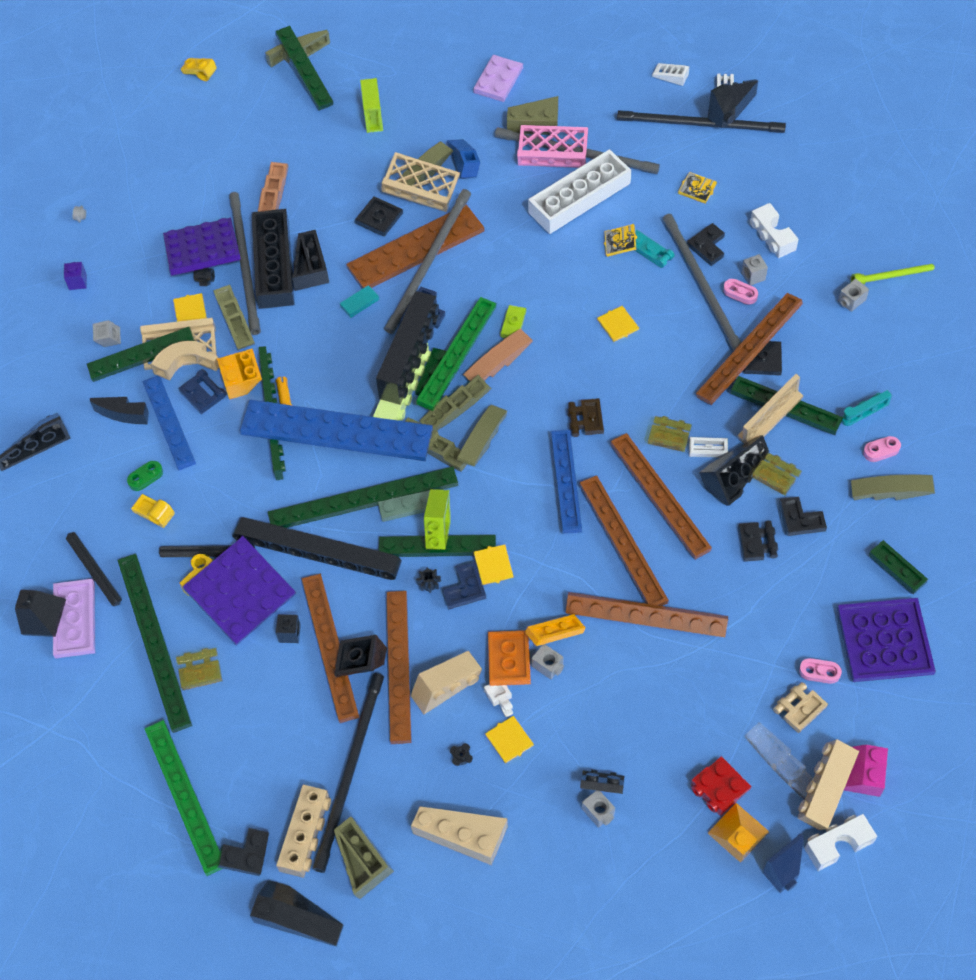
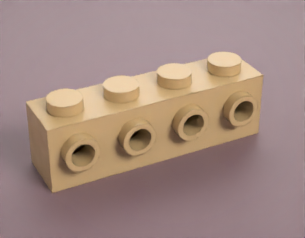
(827, 784)
(303, 831)

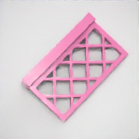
(552, 157)

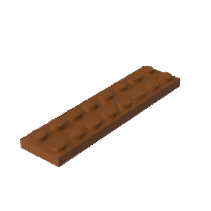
(411, 249)

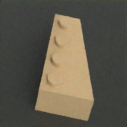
(463, 832)

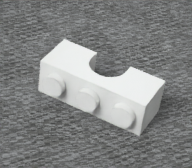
(779, 241)
(854, 831)

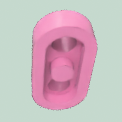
(742, 292)
(883, 449)
(820, 671)

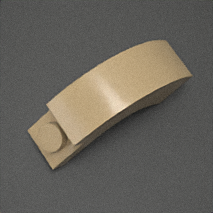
(180, 354)

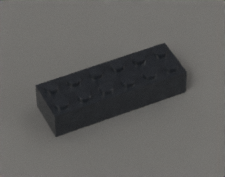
(272, 258)
(407, 348)

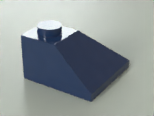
(784, 866)

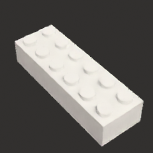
(579, 191)

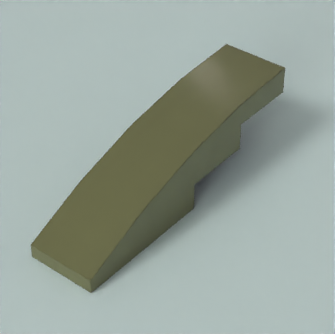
(310, 42)
(435, 155)
(233, 317)
(455, 405)
(482, 434)
(443, 449)
(893, 486)

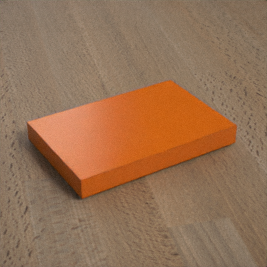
(509, 658)

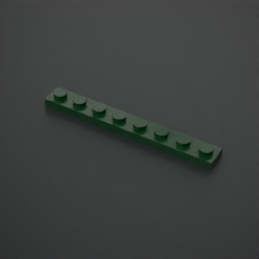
(270, 389)

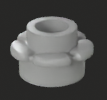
(79, 213)

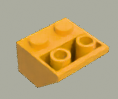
(239, 373)

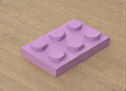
(498, 78)

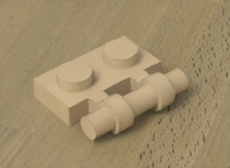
(805, 711)

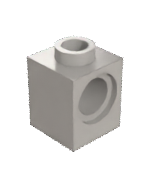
(754, 269)
(853, 295)
(106, 333)
(544, 654)
(595, 800)

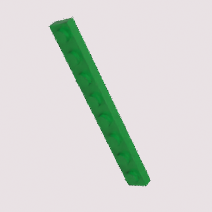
(456, 354)
(184, 797)

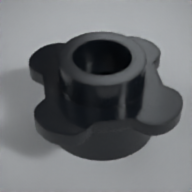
(461, 760)

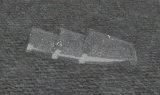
(779, 759)

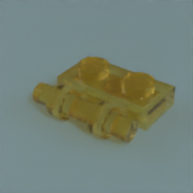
(669, 437)
(775, 478)
(200, 674)

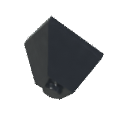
(38, 613)
(360, 655)

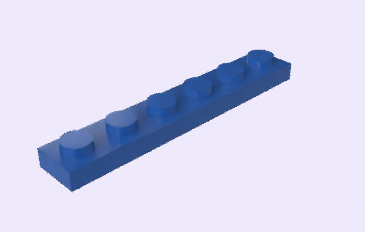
(169, 423)
(566, 482)

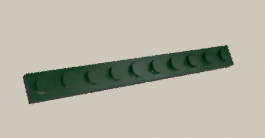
(362, 498)
(154, 644)

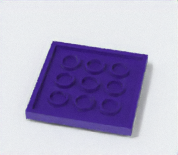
(201, 246)
(239, 590)
(885, 640)

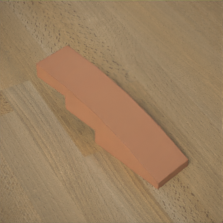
(274, 187)
(499, 356)

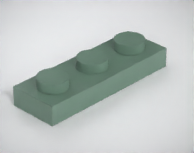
(403, 506)

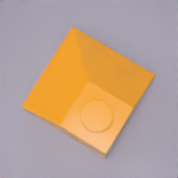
(738, 832)

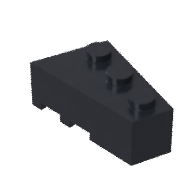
(309, 263)

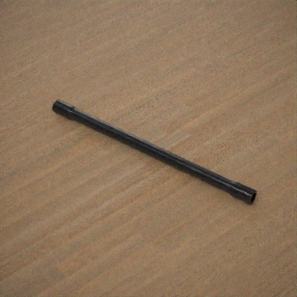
(778, 127)
(324, 852)

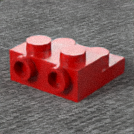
(720, 786)

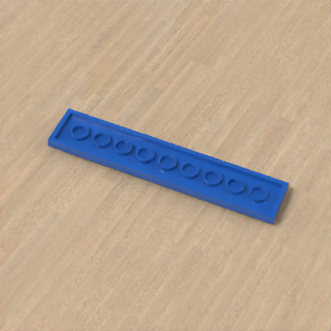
(337, 430)

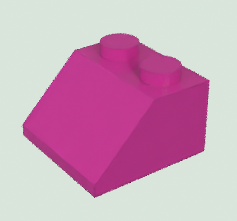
(868, 771)

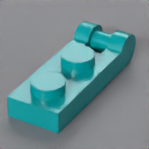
(652, 250)
(866, 408)

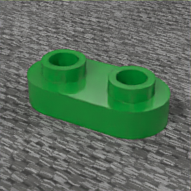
(145, 475)

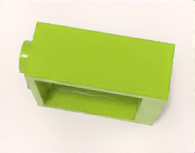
(371, 105)
(437, 519)

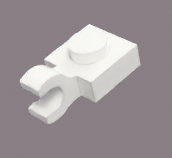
(501, 696)

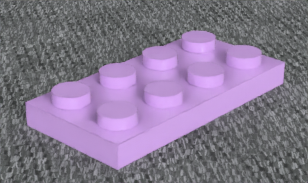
(77, 623)

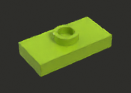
(513, 320)

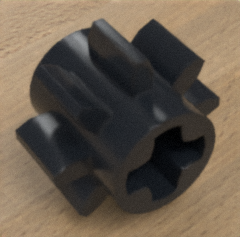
(204, 276)
(431, 577)

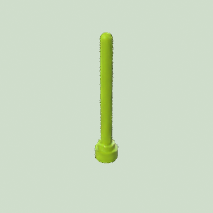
(891, 274)

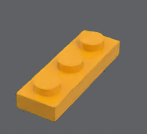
(555, 630)

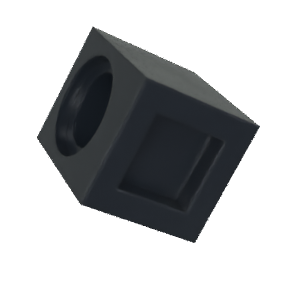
(288, 628)

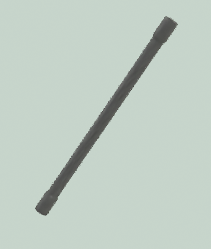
(642, 165)
(672, 226)
(395, 319)
(254, 324)

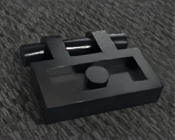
(752, 544)
(602, 781)

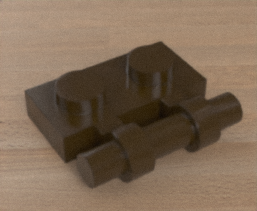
(592, 417)

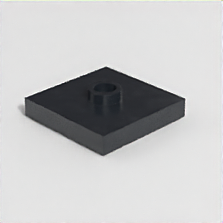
(379, 216)
(767, 361)

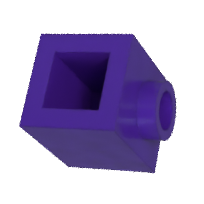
(75, 276)

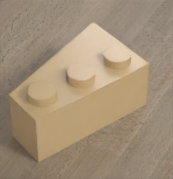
(445, 681)

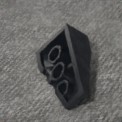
(730, 100)
(38, 439)
(731, 473)
(291, 912)

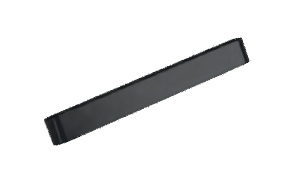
(318, 548)

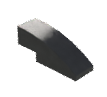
(121, 410)

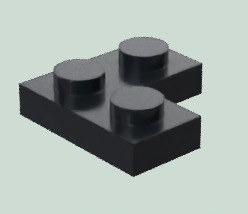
(704, 244)
(798, 522)
(245, 859)

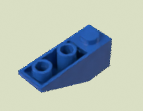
(464, 158)

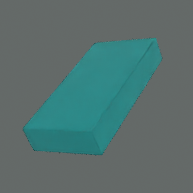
(359, 301)

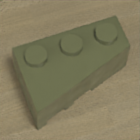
(535, 113)
(362, 859)

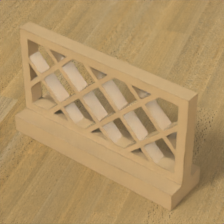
(417, 194)
(198, 326)
(772, 411)

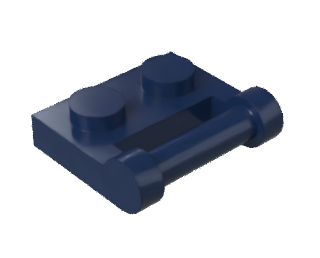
(198, 396)

